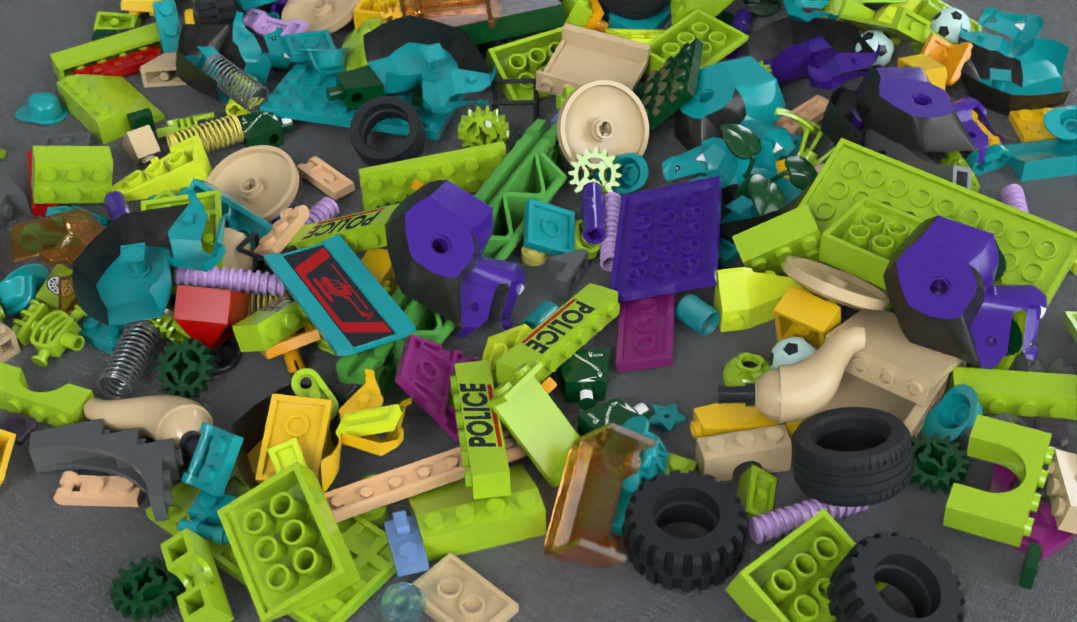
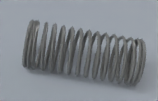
(249, 93)
(112, 374)

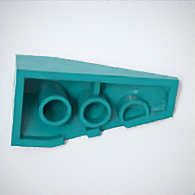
(241, 217)

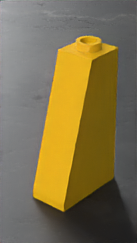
(730, 418)

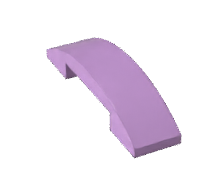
(260, 24)

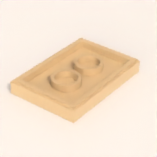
(462, 595)

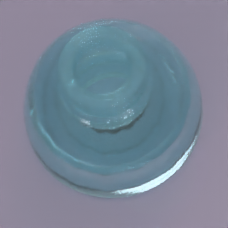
(403, 603)

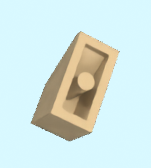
(161, 71)
(141, 145)

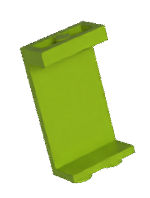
(904, 26)
(535, 422)

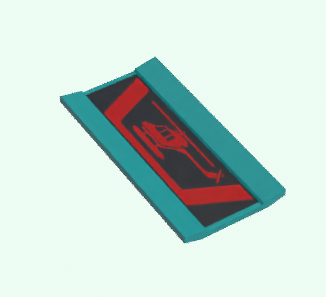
(340, 296)

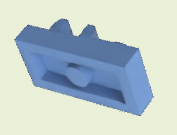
(406, 544)

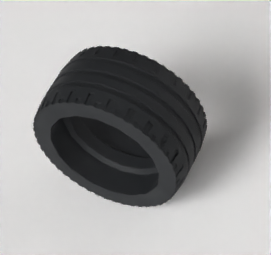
(378, 110)

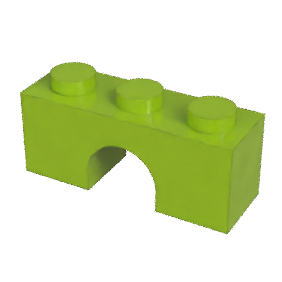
(193, 563)

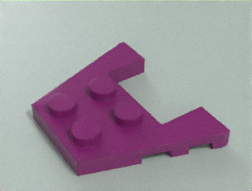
(425, 376)
(1044, 527)

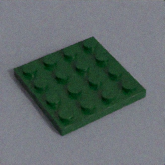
(671, 85)

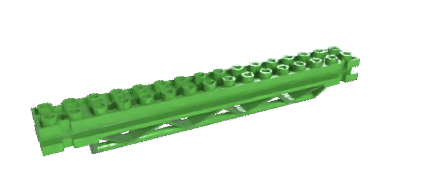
(525, 173)

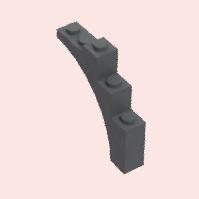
(885, 146)
(120, 453)

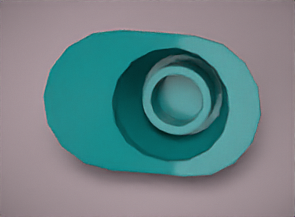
(327, 60)
(42, 109)
(1062, 123)
(634, 173)
(21, 287)
(953, 413)

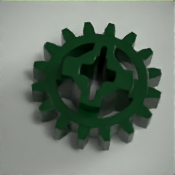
(183, 357)
(936, 461)
(146, 589)

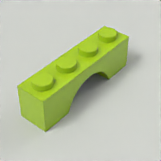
(53, 407)

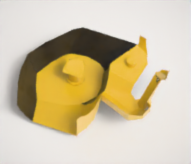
(350, 399)

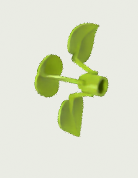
(808, 126)

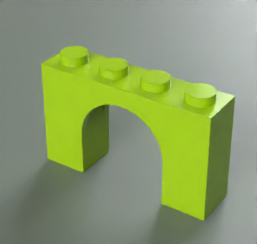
(1006, 514)

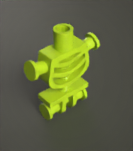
(49, 331)

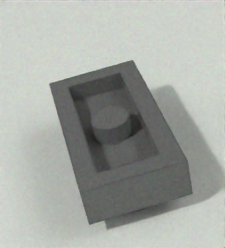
(68, 139)

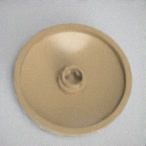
(320, 14)
(603, 117)
(259, 179)
(835, 284)

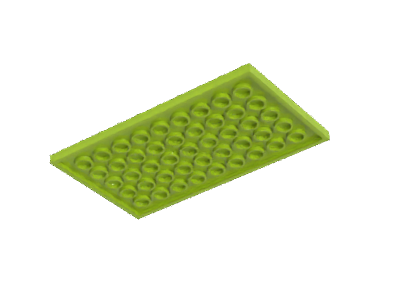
(1032, 247)

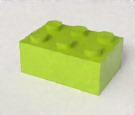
(71, 174)
(783, 236)

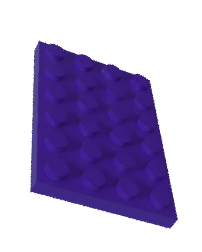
(667, 240)

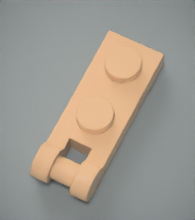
(811, 109)
(325, 178)
(283, 230)
(97, 491)

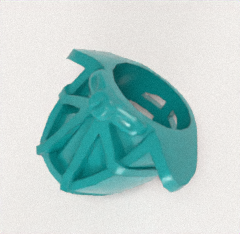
(652, 459)

